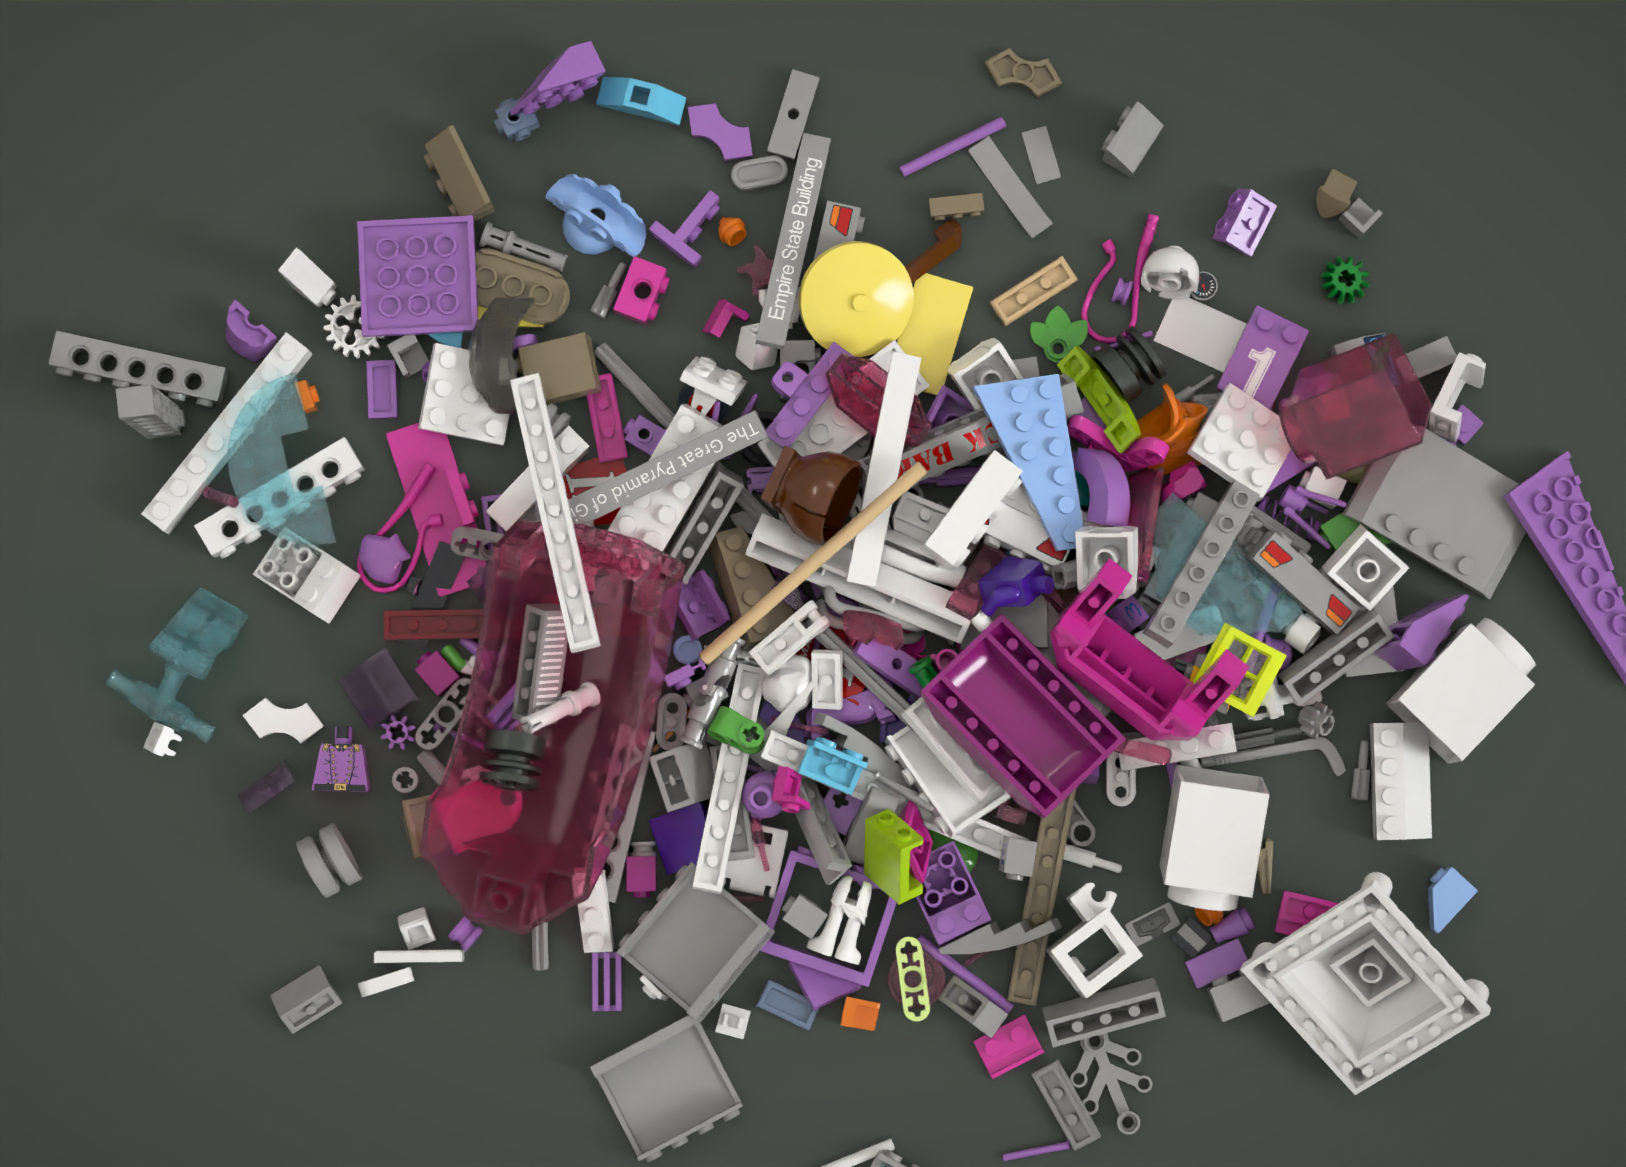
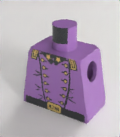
(342, 765)

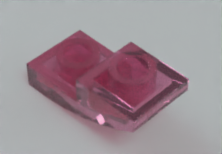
(867, 626)

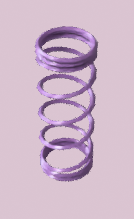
(1262, 504)

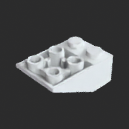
(307, 577)

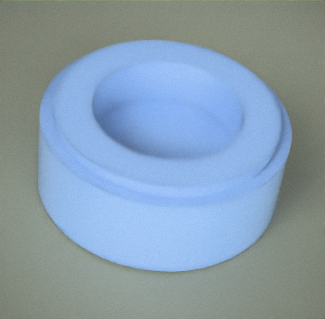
(686, 650)

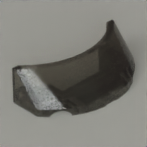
(493, 350)

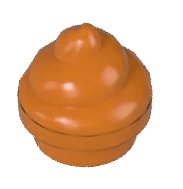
(731, 230)
(1208, 917)

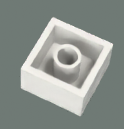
(1365, 567)

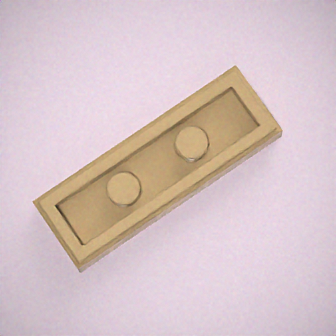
(1033, 291)

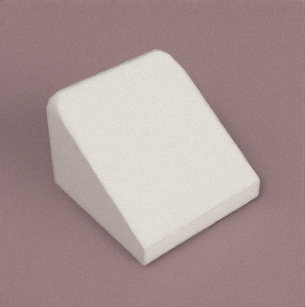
(416, 928)

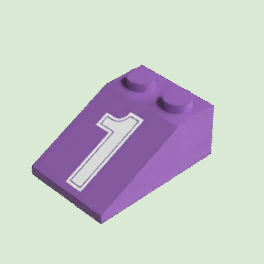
(1263, 356)

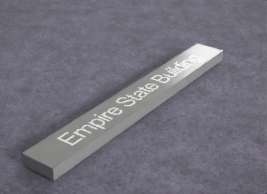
(793, 241)

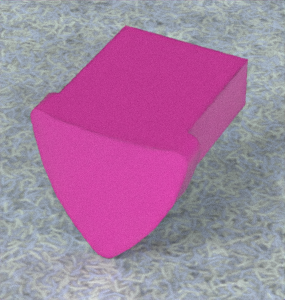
(721, 316)

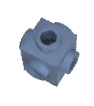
(514, 129)

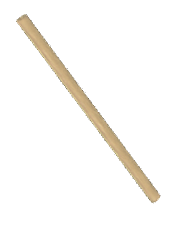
(812, 563)

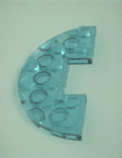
(261, 469)

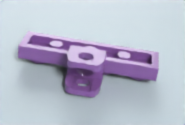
(804, 396)

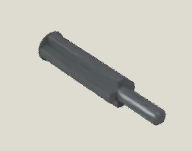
(1263, 736)

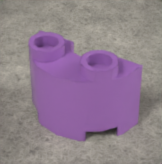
(245, 338)

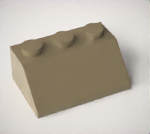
(457, 175)

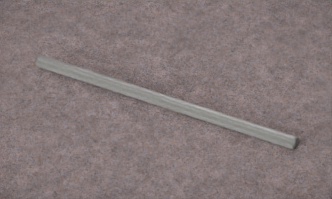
(665, 417)

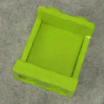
(888, 855)

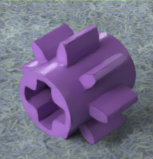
(389, 735)

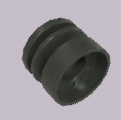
(1133, 361)
(512, 760)

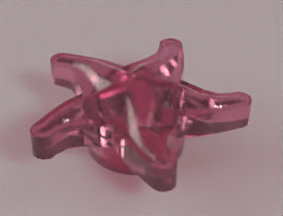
(759, 270)

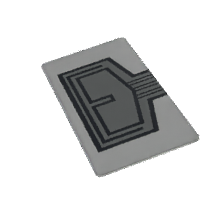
(1152, 924)

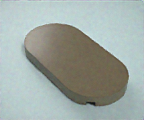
(513, 277)

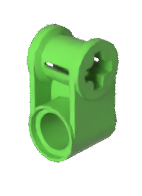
(733, 728)

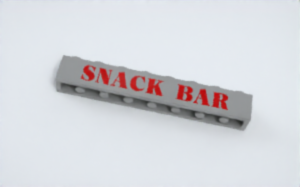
(965, 439)

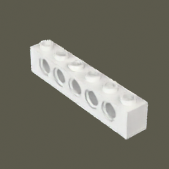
(212, 528)

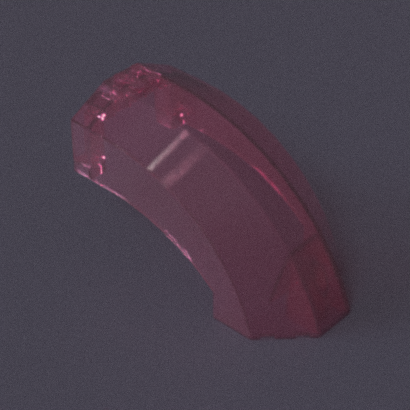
(542, 850)

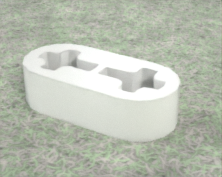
(386, 982)

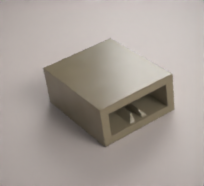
(564, 366)

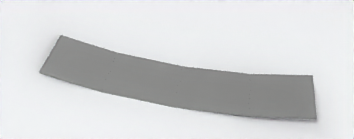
(1009, 187)

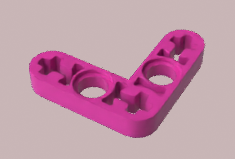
(1138, 455)

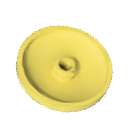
(856, 298)

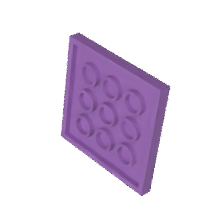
(417, 276)

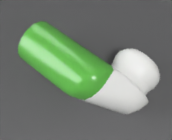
(456, 661)

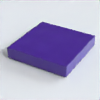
(679, 836)

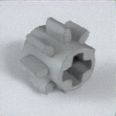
(1250, 531)
(1316, 720)

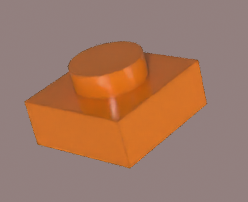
(309, 396)

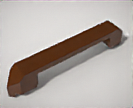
(948, 241)

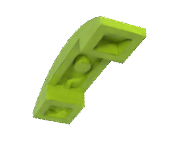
(1103, 396)

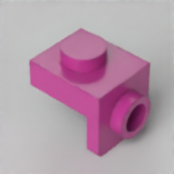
(786, 790)

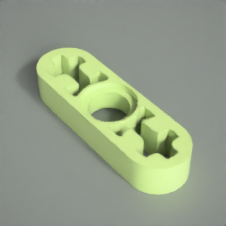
(923, 985)

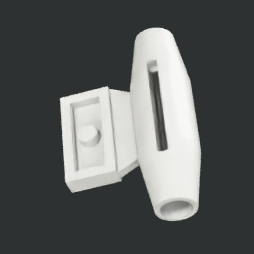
(912, 525)

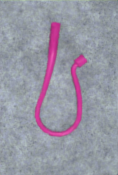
(1109, 248)
(434, 520)

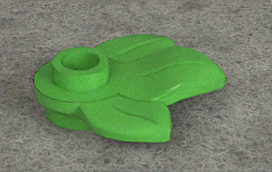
(1058, 331)

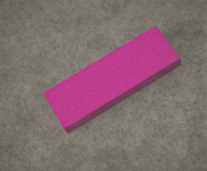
(607, 422)

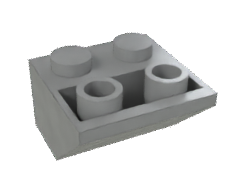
(1132, 141)
(683, 776)

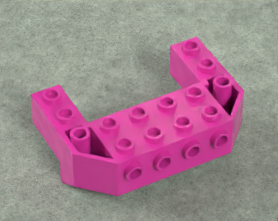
(1131, 675)

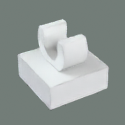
(159, 738)
(733, 1021)

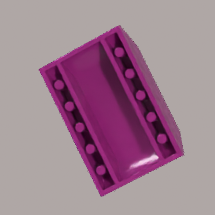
(1020, 718)

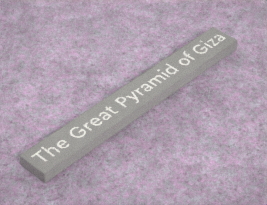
(667, 468)

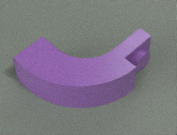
(1107, 486)

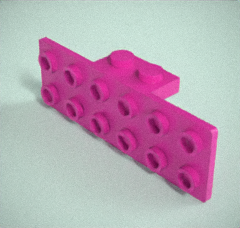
(440, 495)

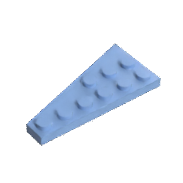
(1036, 439)

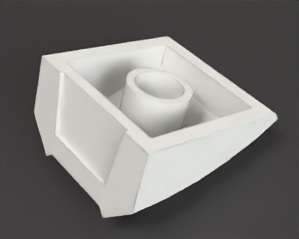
(982, 366)
(1099, 544)

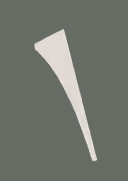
(782, 725)

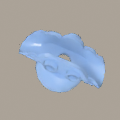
(587, 231)

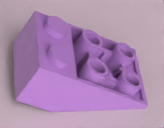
(562, 79)
(1421, 633)
(950, 897)

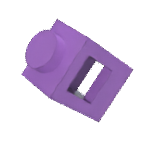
(632, 431)

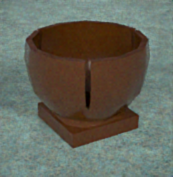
(813, 492)

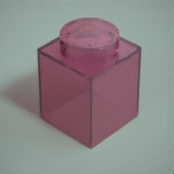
(1356, 408)

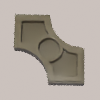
(1035, 76)

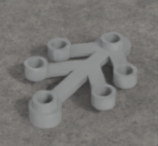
(1108, 1075)

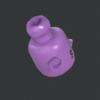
(758, 795)

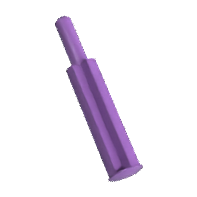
(953, 477)

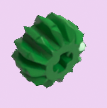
(1340, 289)

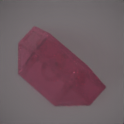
(859, 390)

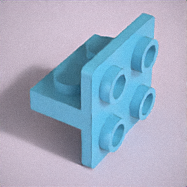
(832, 766)

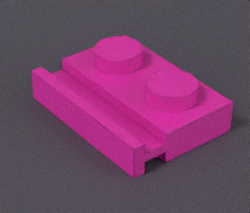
(1298, 911)
(1009, 1047)

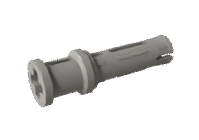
(556, 260)

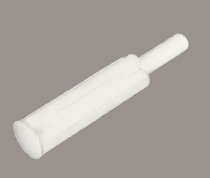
(1088, 859)

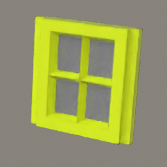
(1262, 662)

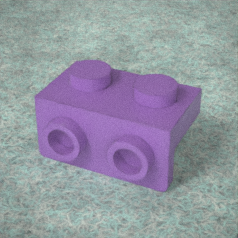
(701, 606)

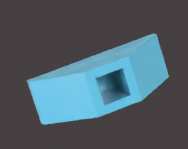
(641, 99)

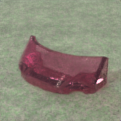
(1145, 496)

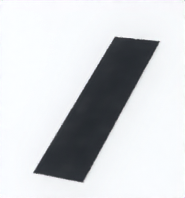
(440, 574)

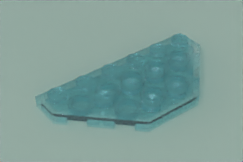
(1236, 592)

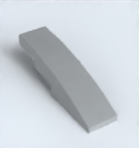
(873, 754)
(992, 938)

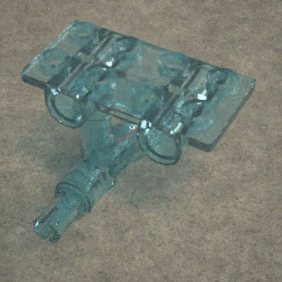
(189, 647)

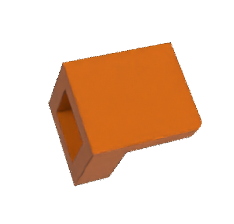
(860, 1013)

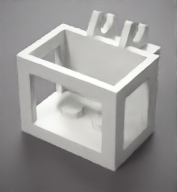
(1093, 917)

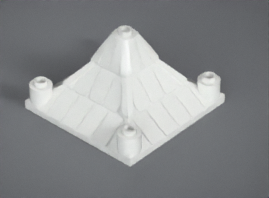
(1366, 987)

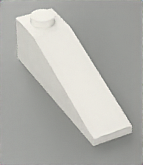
(308, 279)
(521, 494)

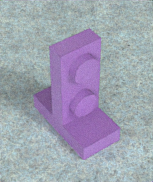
(688, 230)

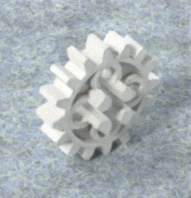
(340, 334)

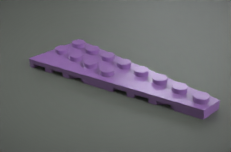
(1565, 535)

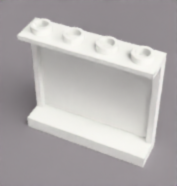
(937, 786)

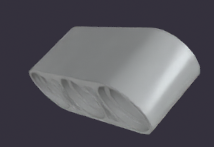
(873, 803)

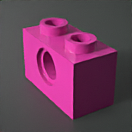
(641, 273)

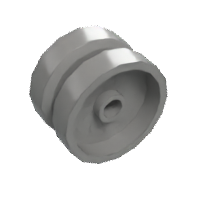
(326, 862)

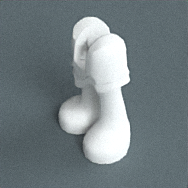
(855, 910)

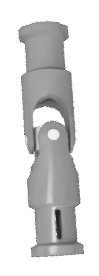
(703, 713)

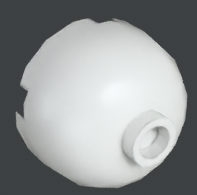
(1171, 272)

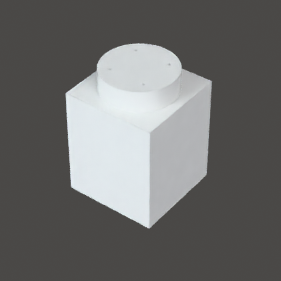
(1466, 688)
(1213, 837)

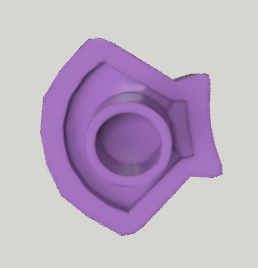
(383, 557)

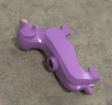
(868, 709)

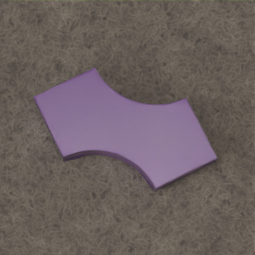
(709, 124)

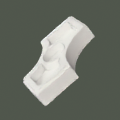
(269, 719)

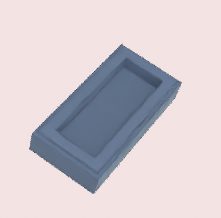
(787, 1005)

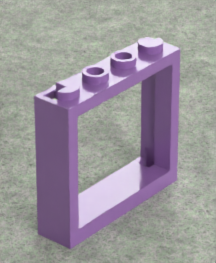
(814, 960)

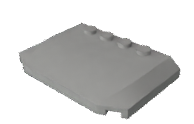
(1442, 511)

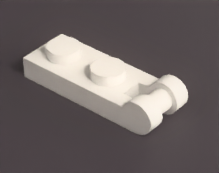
(789, 638)

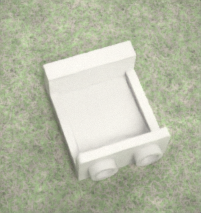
(1443, 419)

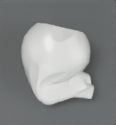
(788, 682)

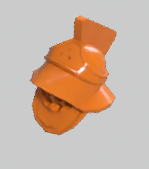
(1176, 425)

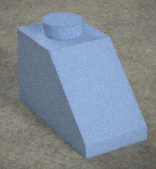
(1447, 897)

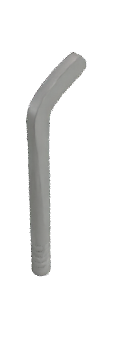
(1322, 744)

